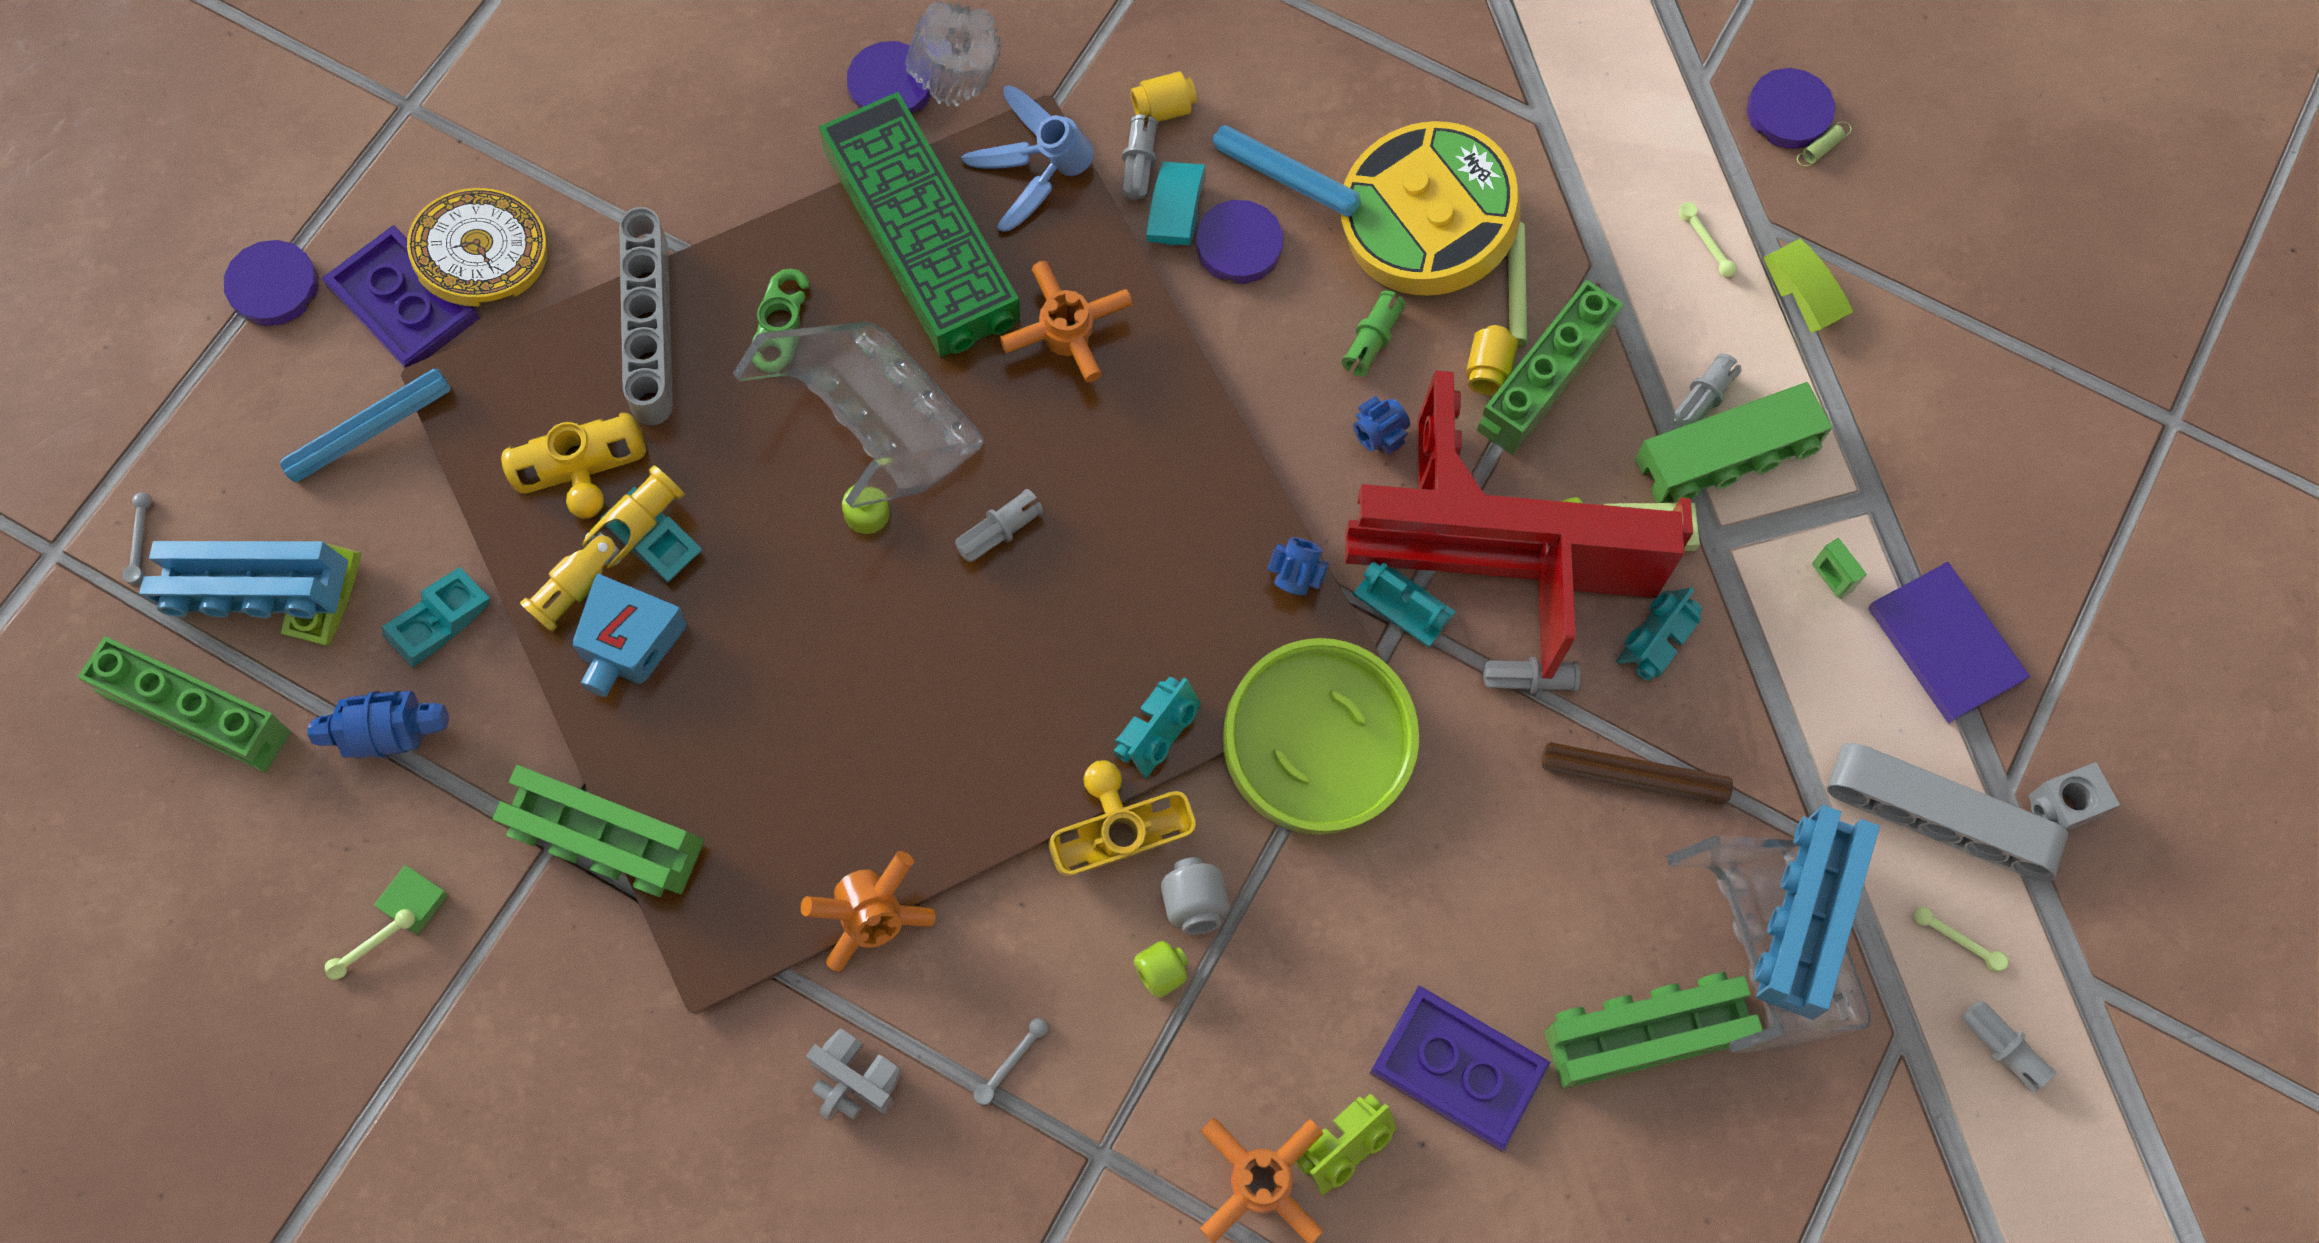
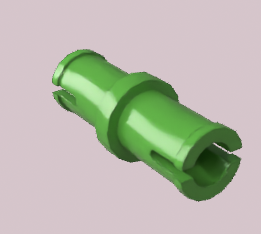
(1373, 333)

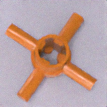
(1053, 321)
(868, 909)
(1277, 1164)

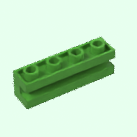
(1549, 367)
(1734, 444)
(185, 704)
(601, 831)
(1650, 1031)

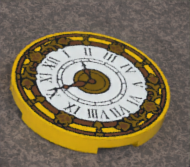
(477, 246)

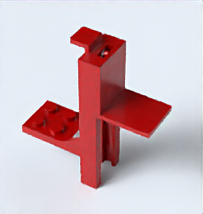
(1559, 543)

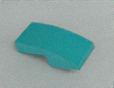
(1175, 203)

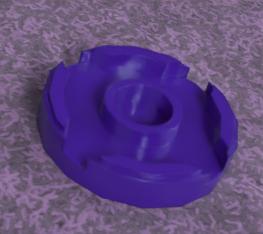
(882, 72)
(1791, 107)
(1239, 241)
(270, 282)

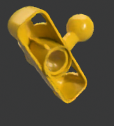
(593, 456)
(1094, 844)

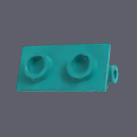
(1404, 603)
(1670, 616)
(1171, 709)

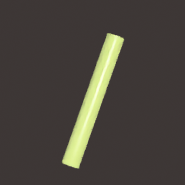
(1517, 287)

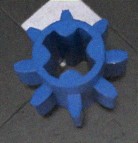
(1381, 425)
(1298, 566)

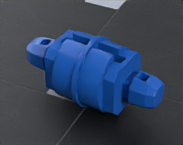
(378, 724)

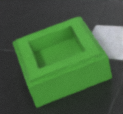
(1839, 568)
(414, 893)

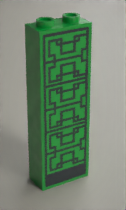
(920, 225)

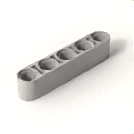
(650, 333)
(1948, 812)

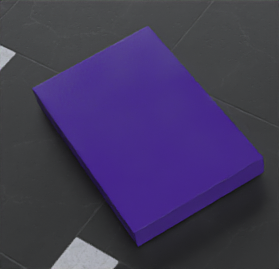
(392, 302)
(1948, 642)
(1460, 1068)

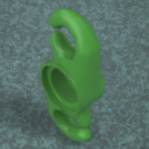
(778, 300)

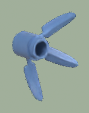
(1057, 140)

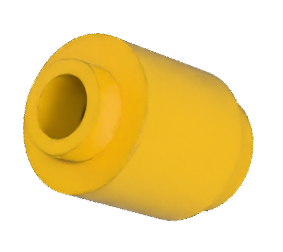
(1164, 97)
(1491, 359)

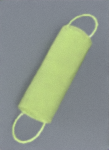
(1824, 144)

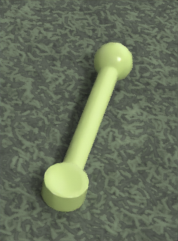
(1688, 213)
(1994, 961)
(337, 968)

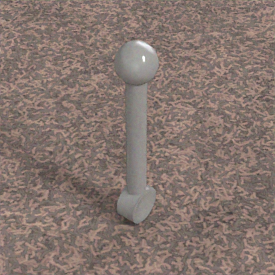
(133, 574)
(985, 1093)

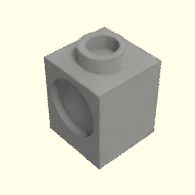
(2085, 787)

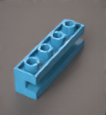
(245, 578)
(1816, 913)

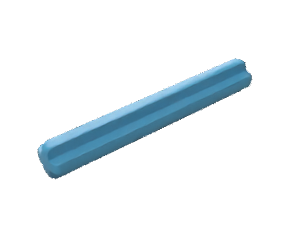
(1287, 170)
(365, 425)

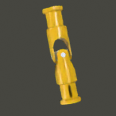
(577, 572)

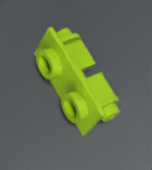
(1365, 1130)

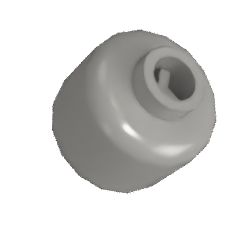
(1195, 896)

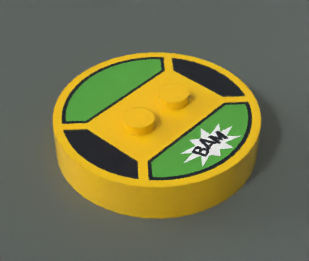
(1432, 208)

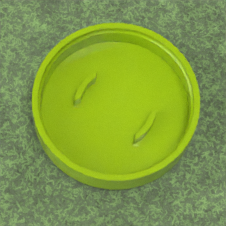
(1320, 736)

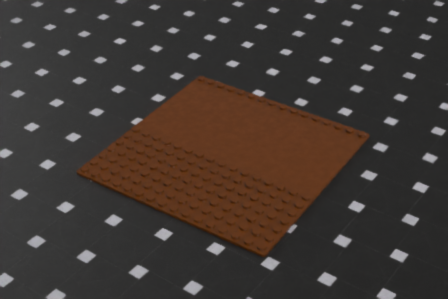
(878, 682)

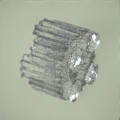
(953, 51)

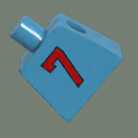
(623, 634)

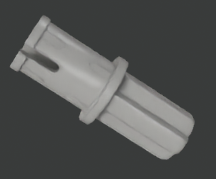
(1139, 157)
(1707, 390)
(998, 526)
(1528, 675)
(2008, 1046)

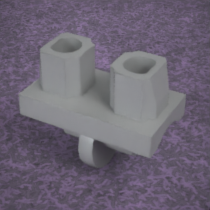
(835, 1061)

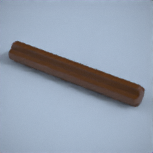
(1637, 773)

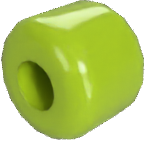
(866, 518)
(1161, 968)

